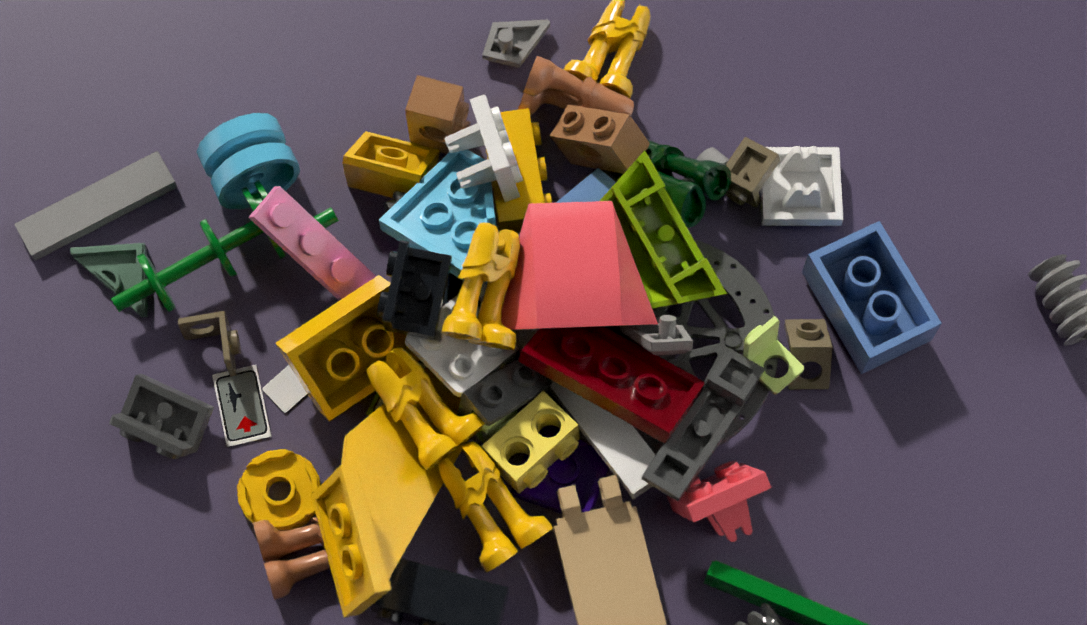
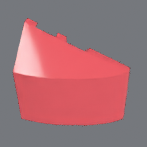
(574, 271)

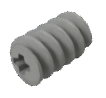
(1063, 296)

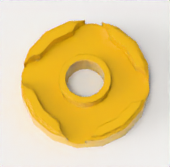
(271, 468)

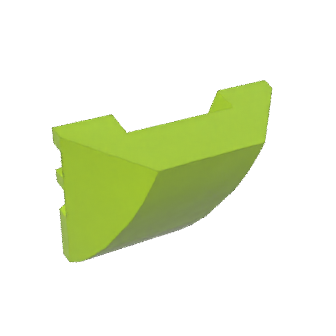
(659, 239)

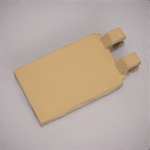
(606, 560)

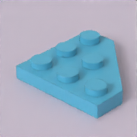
(440, 213)

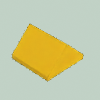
(387, 164)

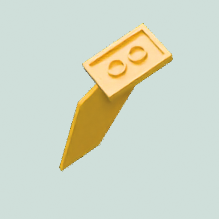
(376, 503)

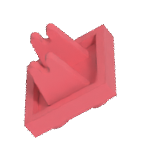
(723, 498)

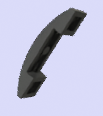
(704, 425)

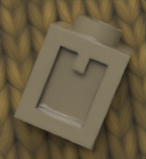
(749, 171)

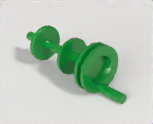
(216, 249)

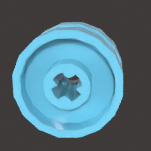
(246, 152)

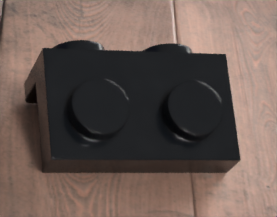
(415, 291)

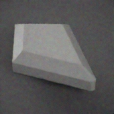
(513, 41)
(661, 338)

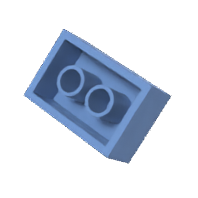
(870, 297)

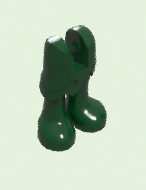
(706, 177)

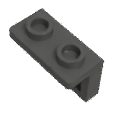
(503, 392)
(162, 417)

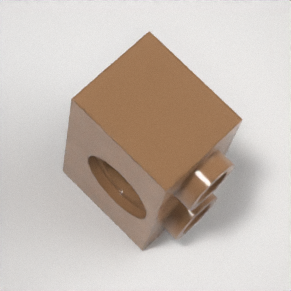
(435, 112)
(599, 138)

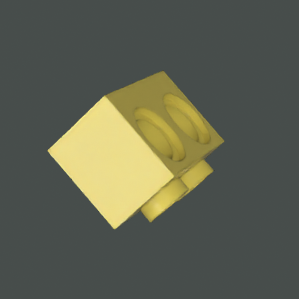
(523, 436)

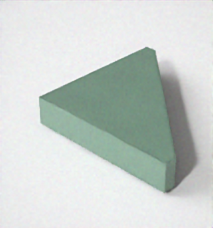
(115, 267)

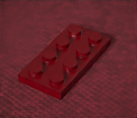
(615, 376)

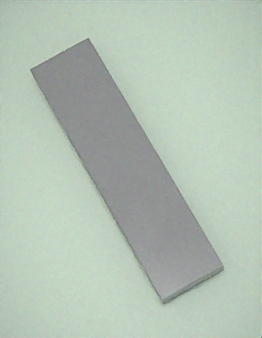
(95, 205)

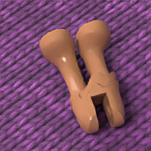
(558, 87)
(277, 543)

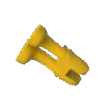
(613, 35)
(490, 260)
(405, 383)
(469, 500)

